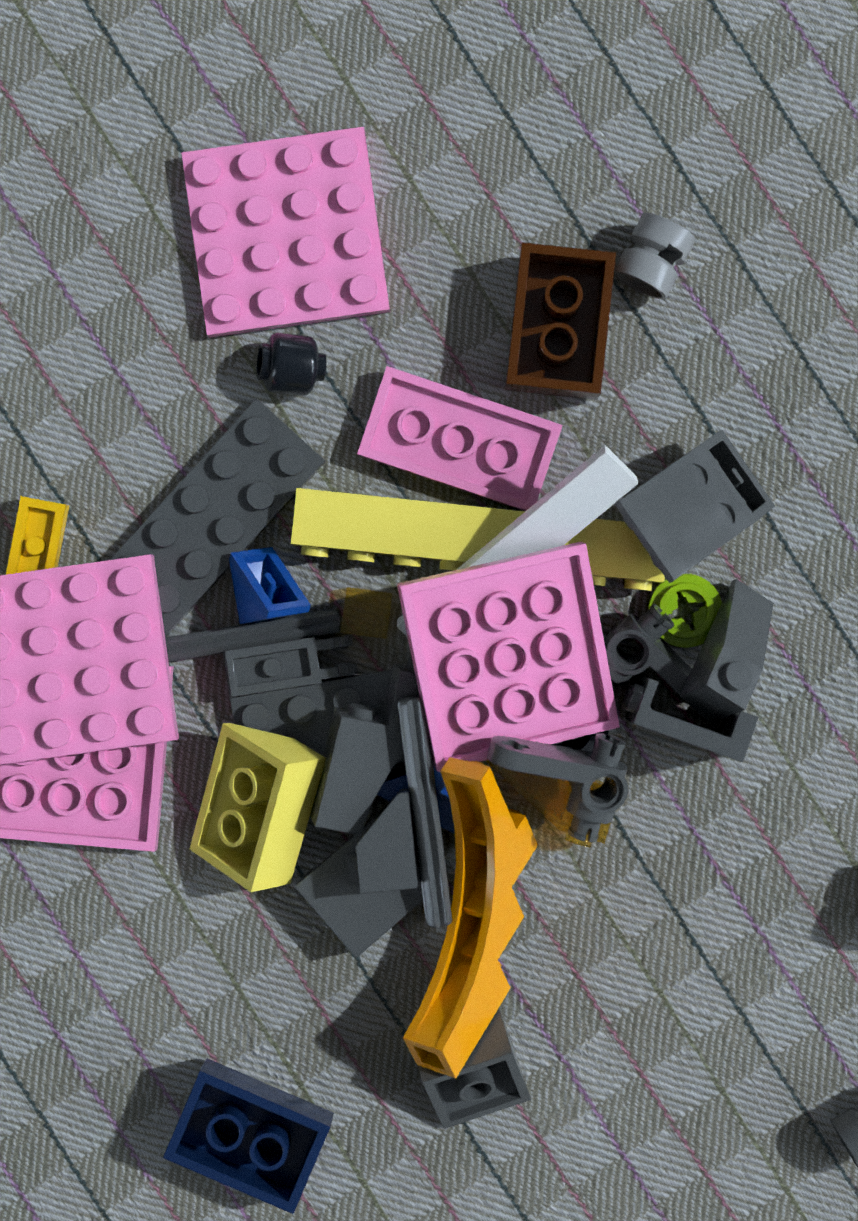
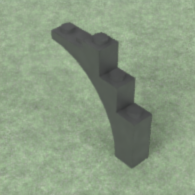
(361, 755)

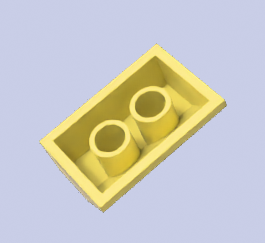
(256, 806)

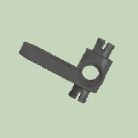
(654, 652)
(578, 767)

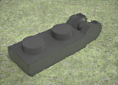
(282, 665)

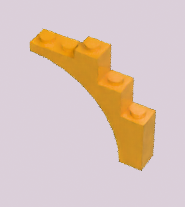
(468, 978)

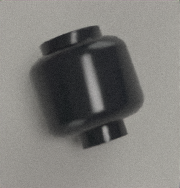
(290, 364)

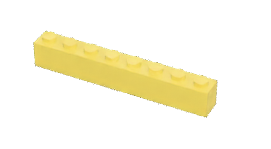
(447, 534)

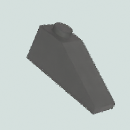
(731, 654)

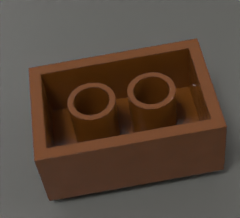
(560, 321)

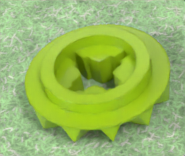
(693, 590)

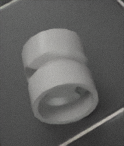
(652, 259)

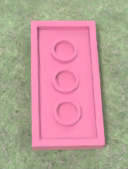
(459, 439)

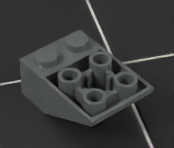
(695, 506)

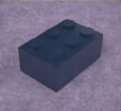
(249, 1135)

